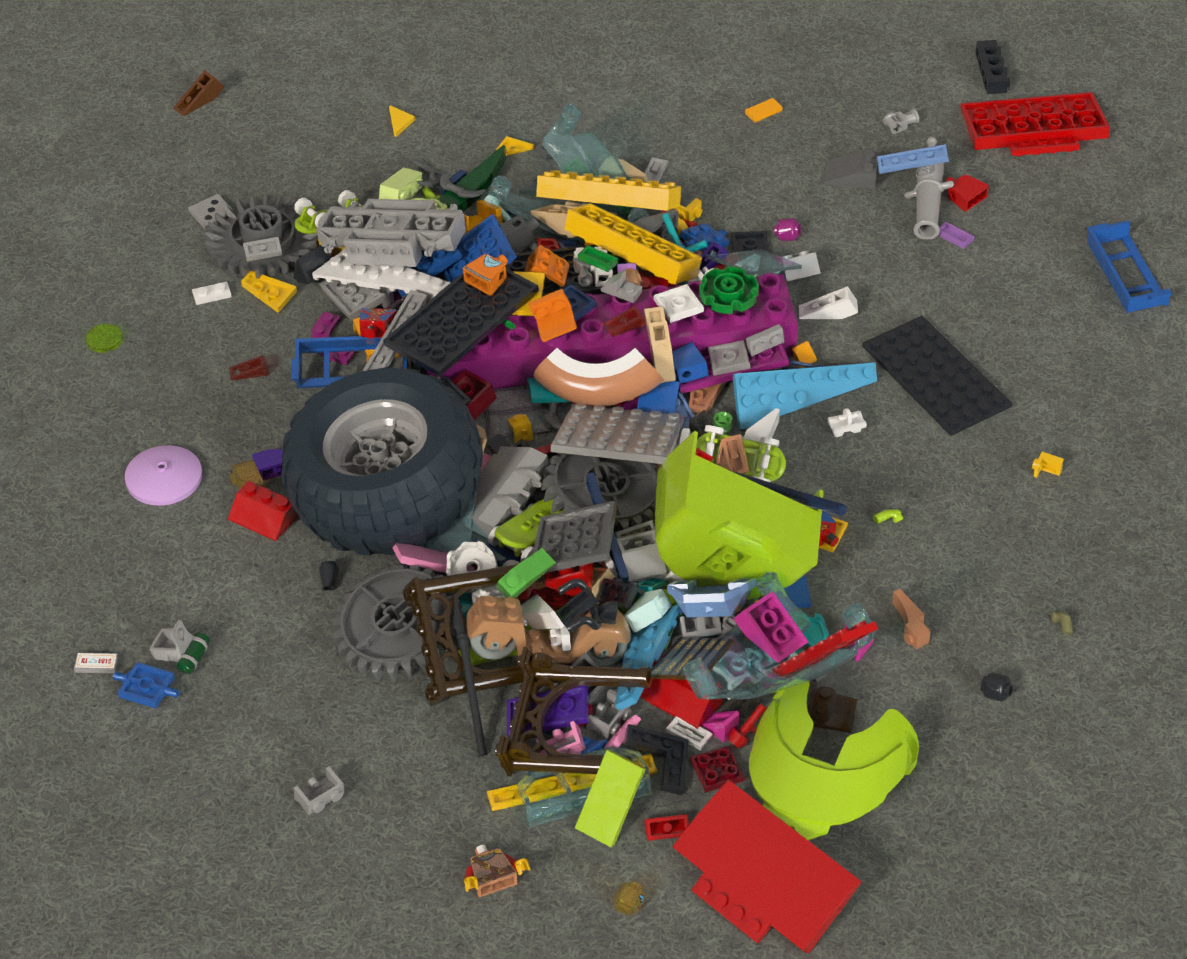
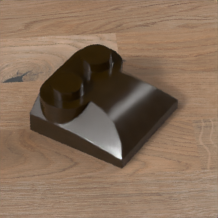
(833, 710)

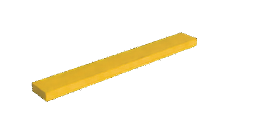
(548, 788)

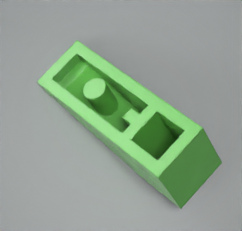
(525, 574)

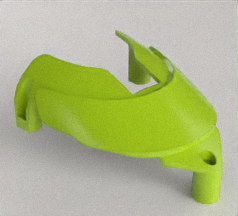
(817, 794)

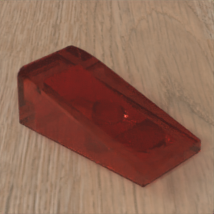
(625, 322)
(250, 369)

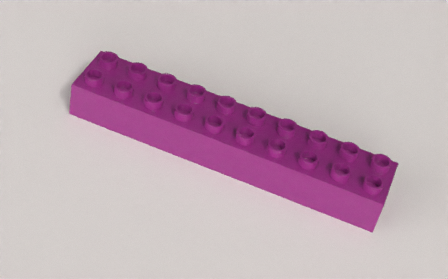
(513, 355)

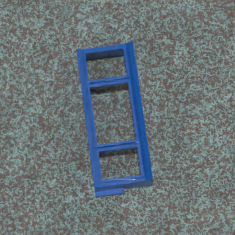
(1107, 233)
(325, 346)

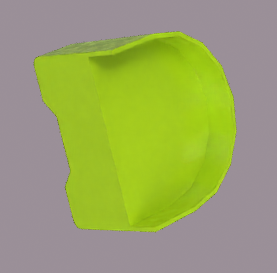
(728, 527)

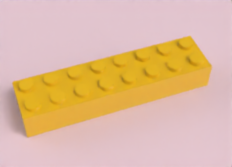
(609, 190)
(633, 243)

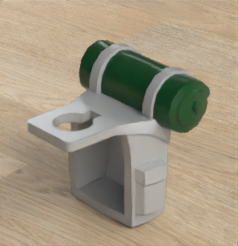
(180, 646)

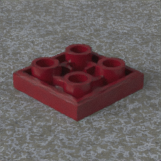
(716, 768)

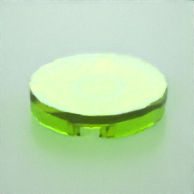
(104, 338)

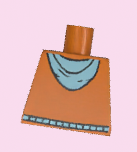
(486, 273)

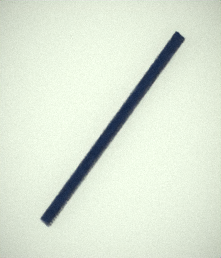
(801, 497)

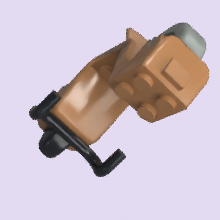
(497, 628)

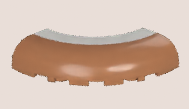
(597, 383)

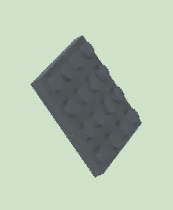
(577, 535)

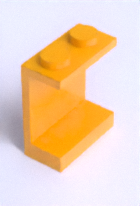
(484, 210)

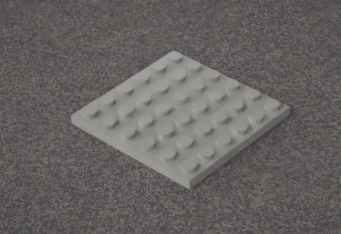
(618, 433)

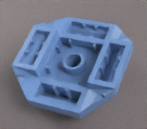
(711, 600)

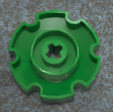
(728, 290)

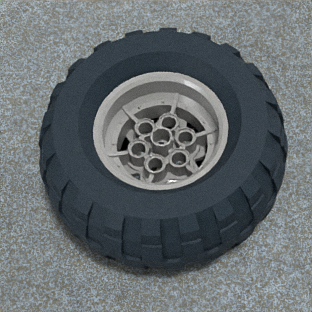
(381, 460)

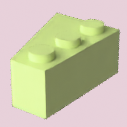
(401, 185)

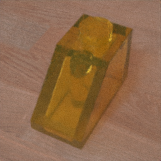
(245, 471)

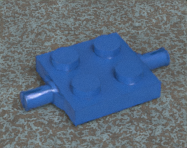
(703, 232)
(146, 685)

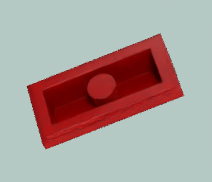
(666, 827)

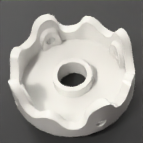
(467, 554)

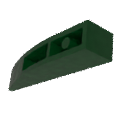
(476, 180)

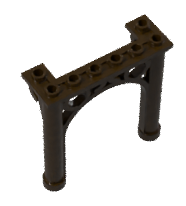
(416, 595)
(539, 673)

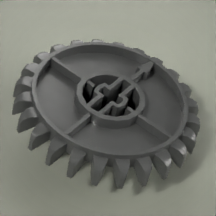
(253, 224)
(623, 481)
(380, 627)

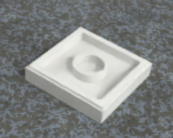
(678, 303)

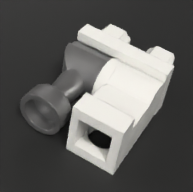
(585, 277)

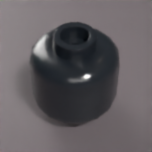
(996, 686)

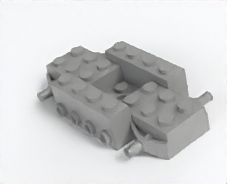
(391, 231)

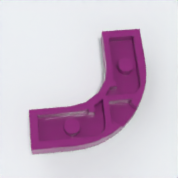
(323, 329)

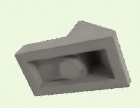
(621, 288)

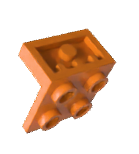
(546, 262)
(553, 315)

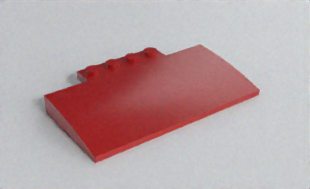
(1035, 123)
(763, 870)

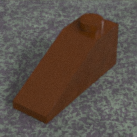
(200, 93)

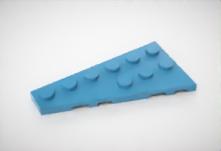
(643, 650)

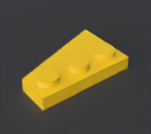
(269, 290)

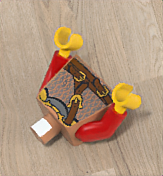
(492, 871)

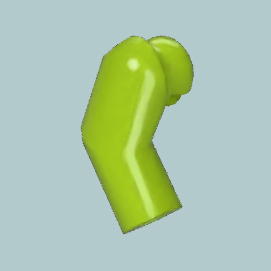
(429, 194)
(888, 513)

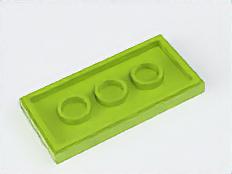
(610, 798)

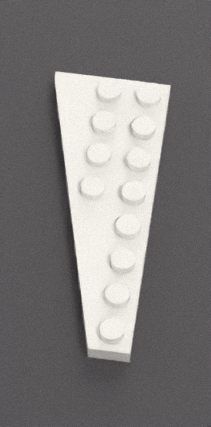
(379, 276)

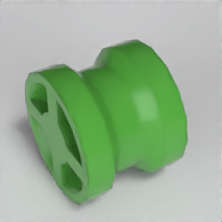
(723, 420)

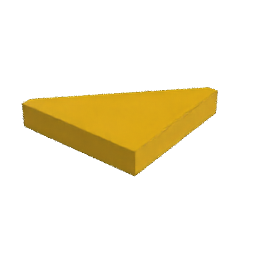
(400, 120)
(515, 146)

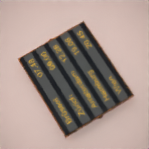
(688, 649)

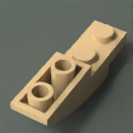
(660, 343)

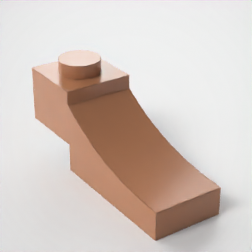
(915, 631)

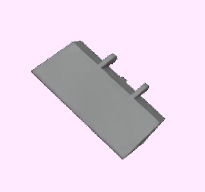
(507, 486)

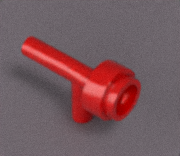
(739, 737)

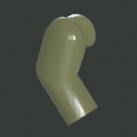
(1065, 620)

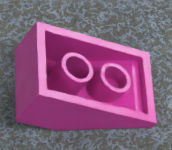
(771, 628)

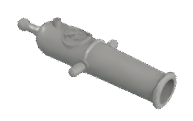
(928, 197)

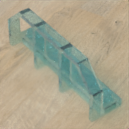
(571, 802)

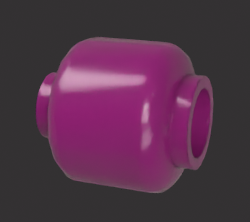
(787, 229)

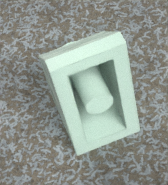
(647, 609)

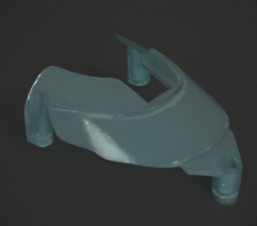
(572, 153)
(744, 666)

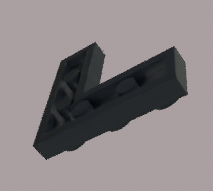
(671, 747)

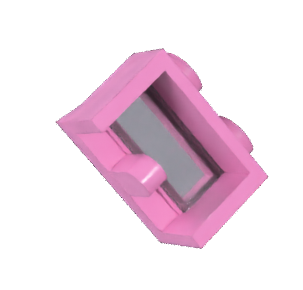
(568, 743)

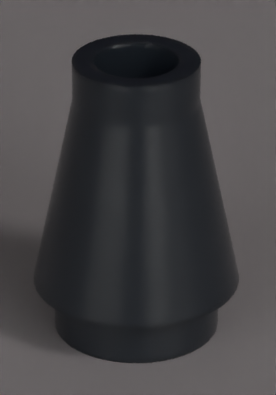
(328, 574)

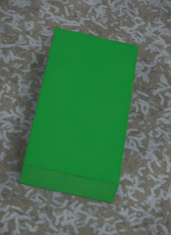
(597, 258)

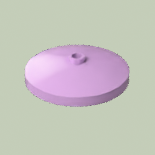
(163, 475)

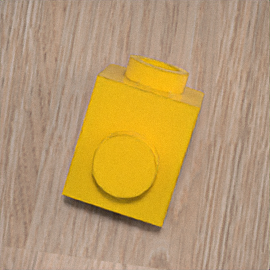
(690, 212)
(520, 427)
(1047, 463)

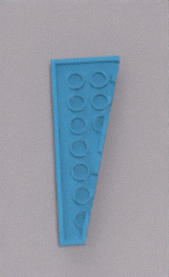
(794, 389)

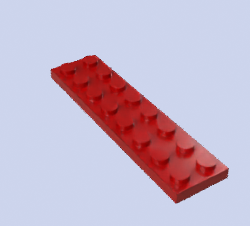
(825, 647)

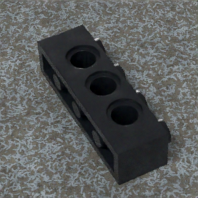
(992, 67)

